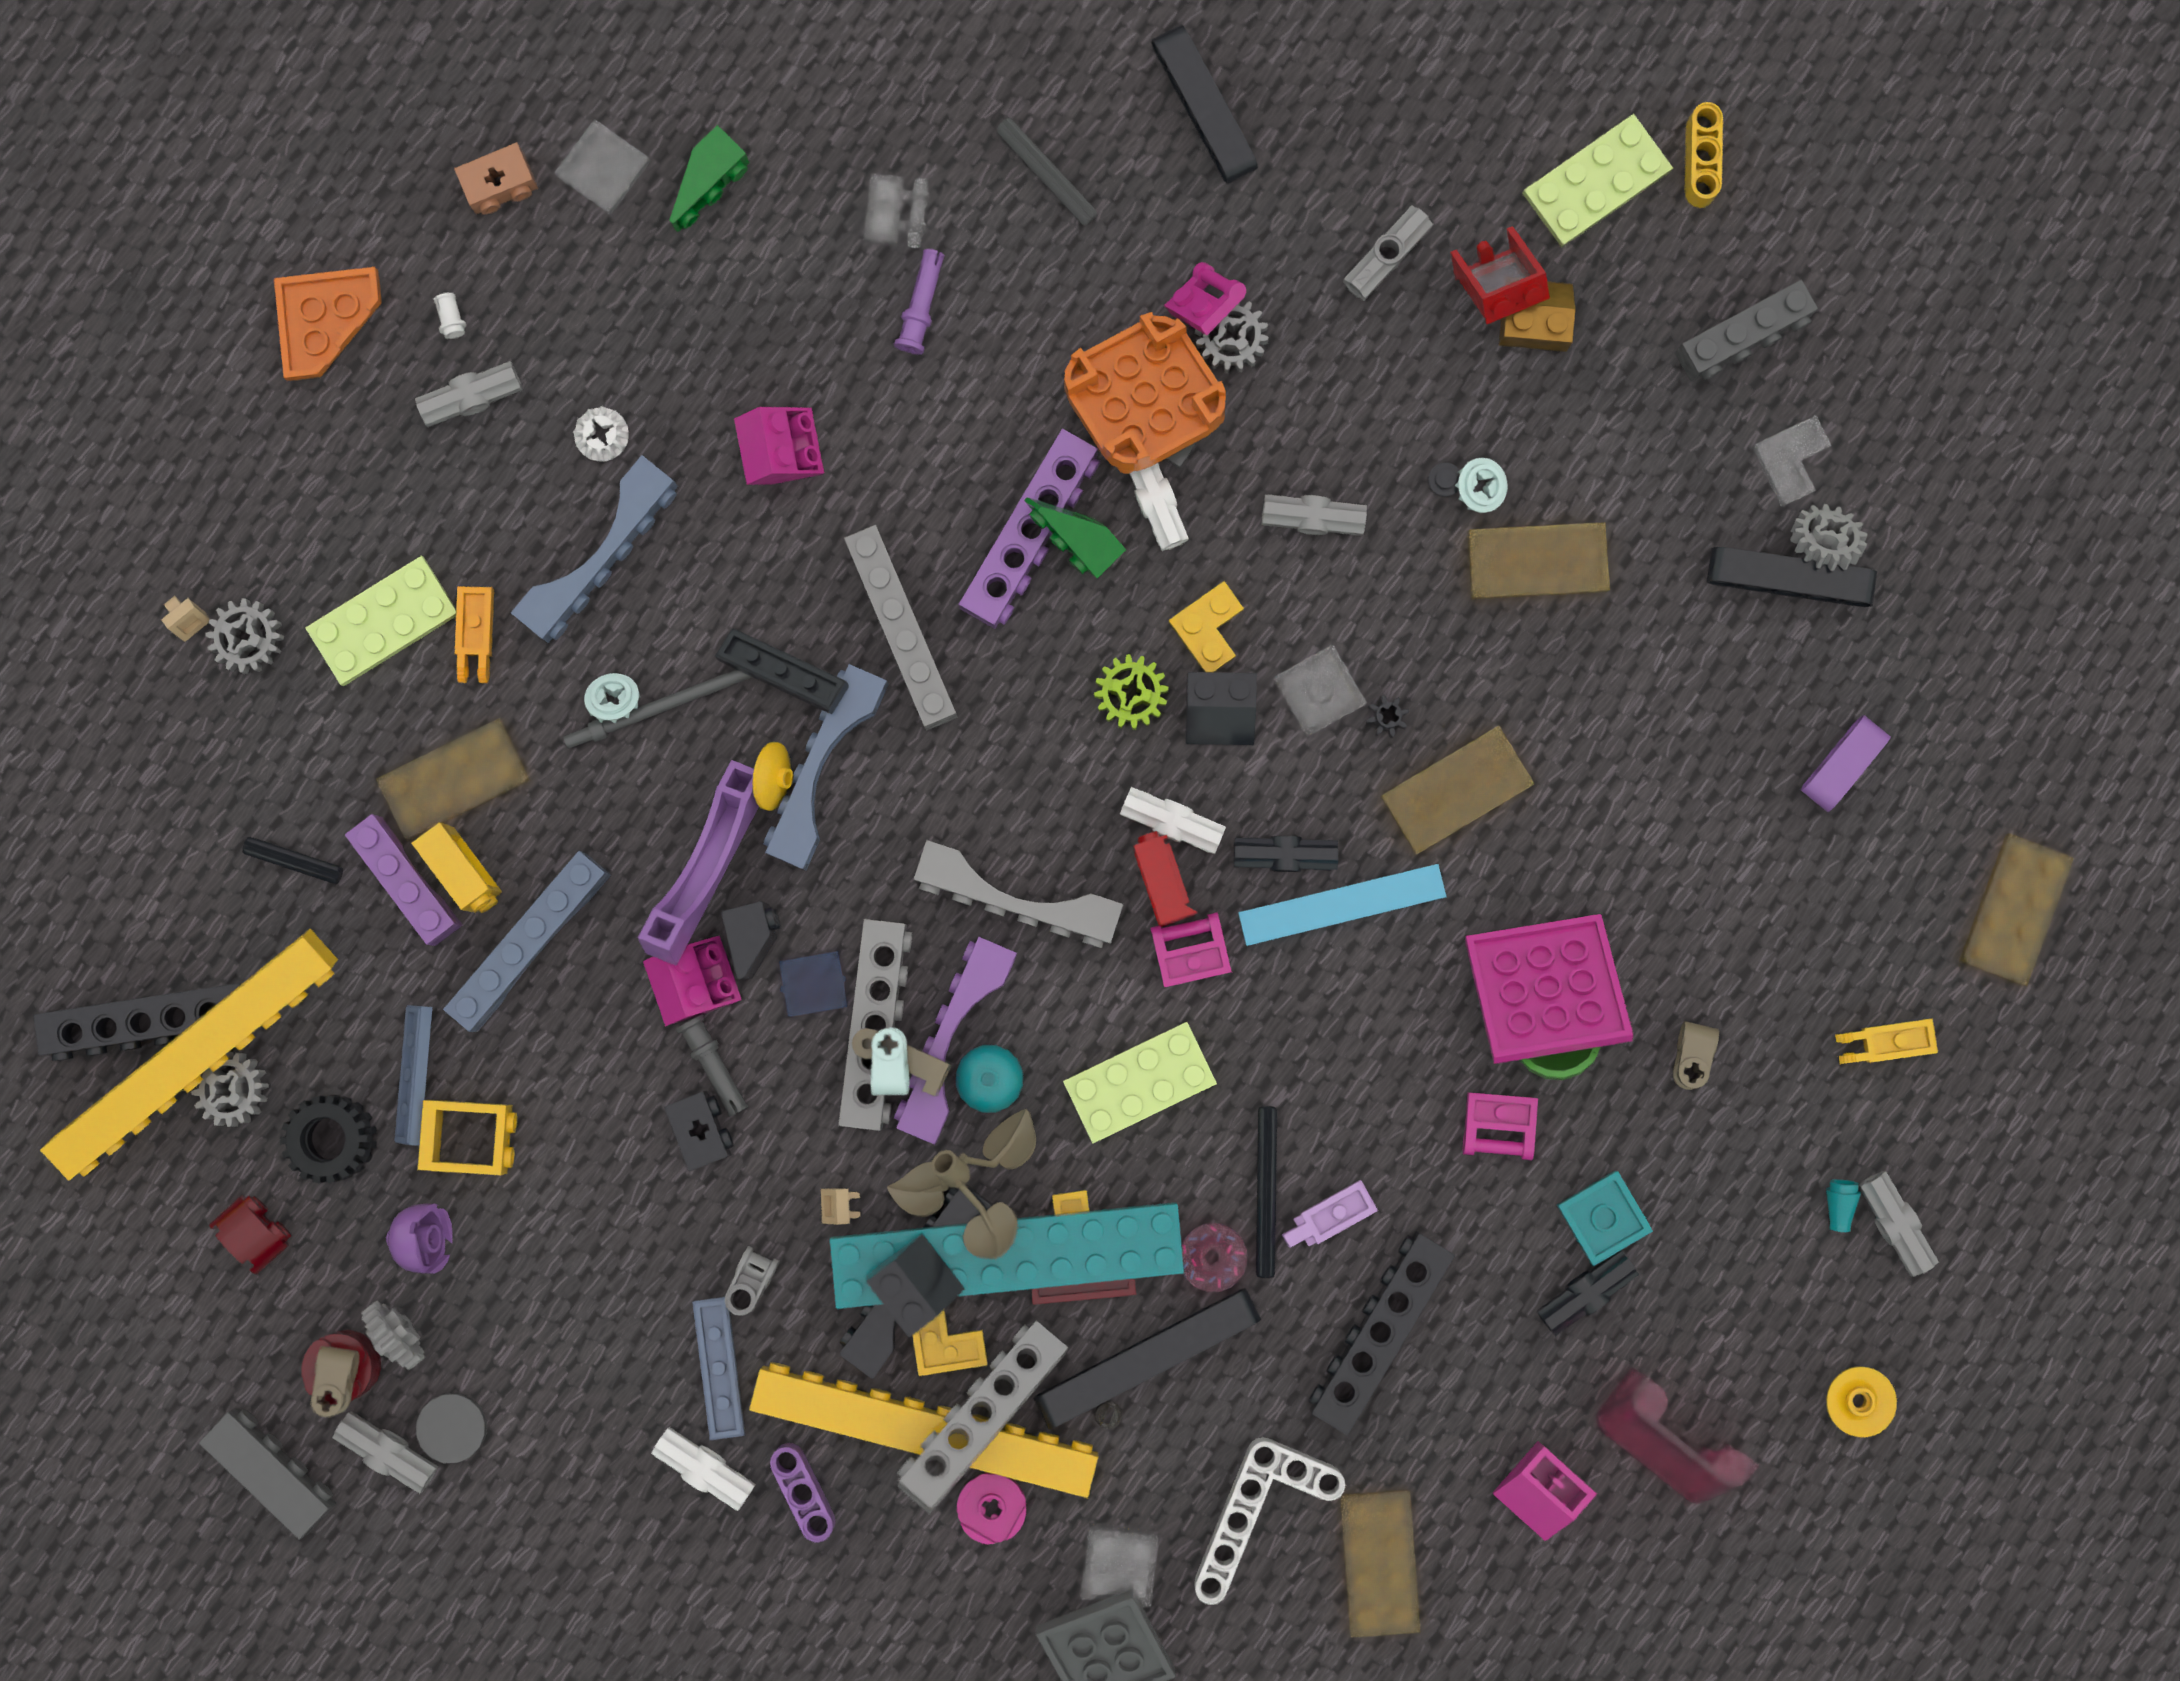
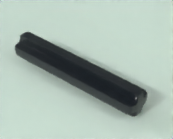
(292, 860)

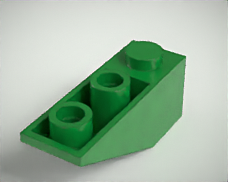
(709, 169)
(1086, 539)

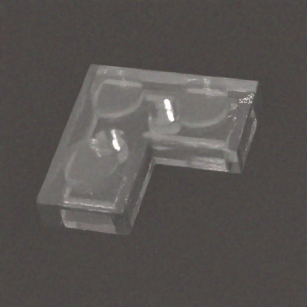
(1783, 455)

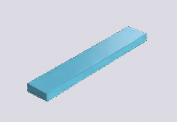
(1342, 904)

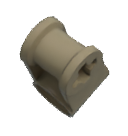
(1697, 1048)
(335, 1376)

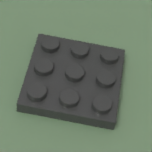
(1106, 1643)

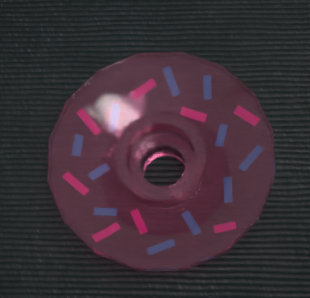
(1230, 1262)

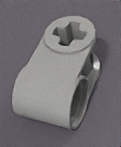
(751, 1280)

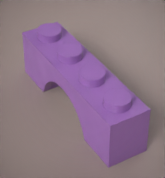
(402, 881)

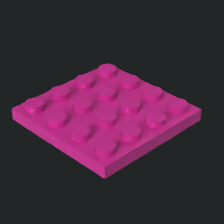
(1548, 988)

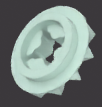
(1494, 490)
(617, 686)

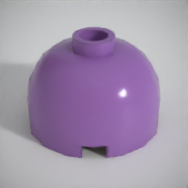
(419, 1237)

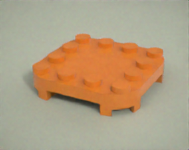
(1144, 393)

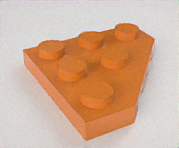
(322, 316)

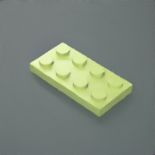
(1597, 180)
(382, 621)
(1139, 1082)

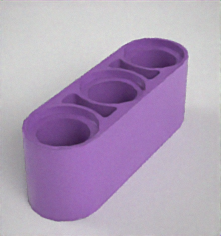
(1845, 763)
(802, 1509)

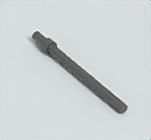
(598, 731)

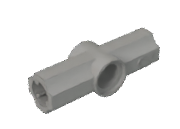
(1400, 237)
(468, 394)
(1314, 515)
(1898, 1223)
(385, 1452)

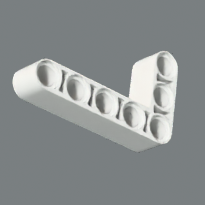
(1251, 1506)

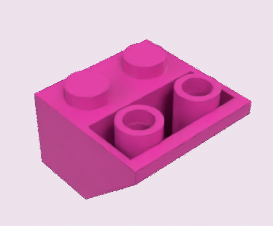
(778, 445)
(696, 984)
(1544, 1492)

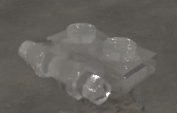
(885, 210)

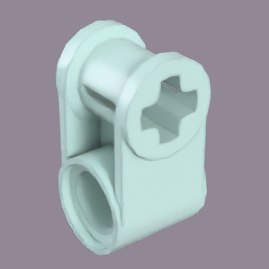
(891, 1069)

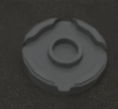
(451, 1428)

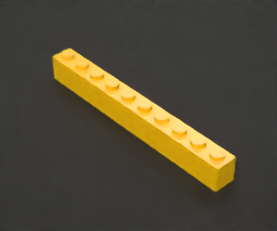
(189, 1055)
(909, 1423)

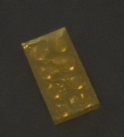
(1538, 560)
(453, 779)
(1457, 790)
(2016, 909)
(1380, 1563)

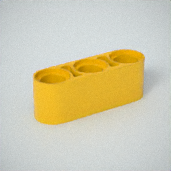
(1711, 141)

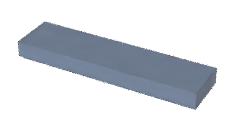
(413, 1074)
(718, 1368)

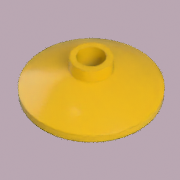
(772, 776)
(1878, 1404)

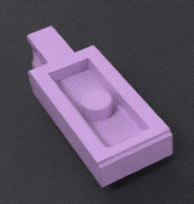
(1331, 1215)

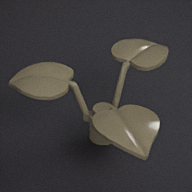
(923, 1187)

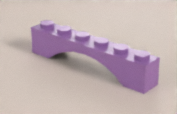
(681, 909)
(984, 973)

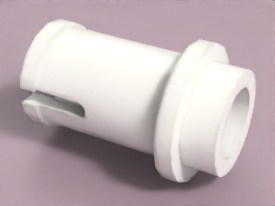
(449, 316)

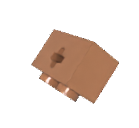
(479, 179)

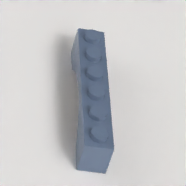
(551, 604)
(797, 833)
(523, 943)

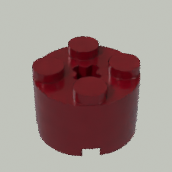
(250, 1233)
(368, 1367)

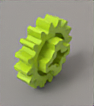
(1115, 687)

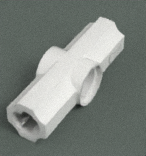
(1159, 506)
(1172, 819)
(703, 1468)

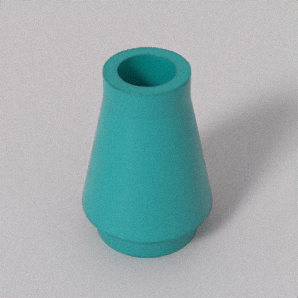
(1842, 1203)

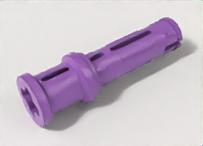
(917, 317)

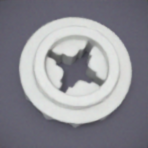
(616, 437)

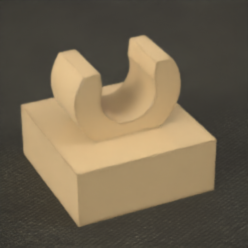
(184, 618)
(836, 1205)

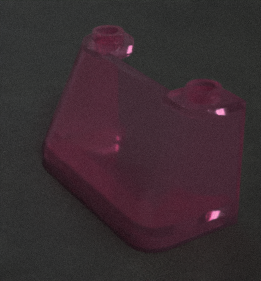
(1632, 1423)

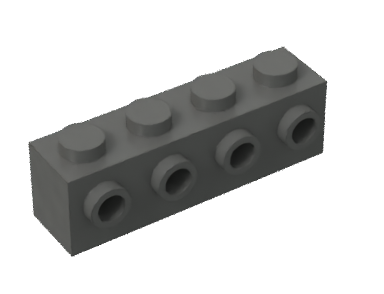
(1746, 330)

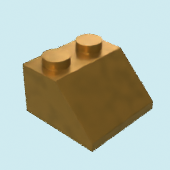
(1543, 325)

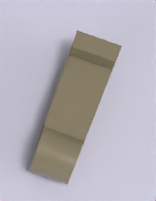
(920, 1063)

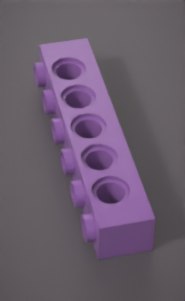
(1065, 451)

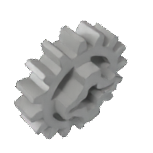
(1240, 347)
(1828, 537)
(250, 623)
(245, 1089)
(392, 1335)

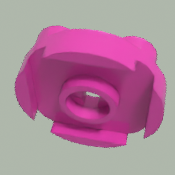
(972, 1513)

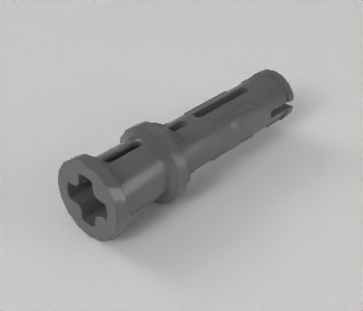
(705, 1051)

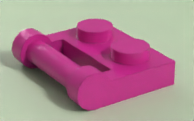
(1199, 307)
(1193, 961)
(1500, 1113)

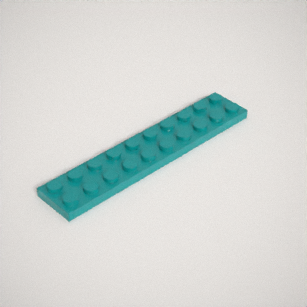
(1043, 1255)

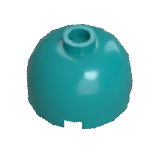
(989, 1078)

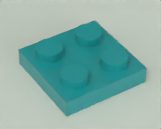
(1604, 1218)

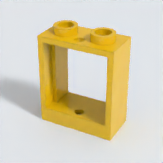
(457, 868)
(432, 1130)

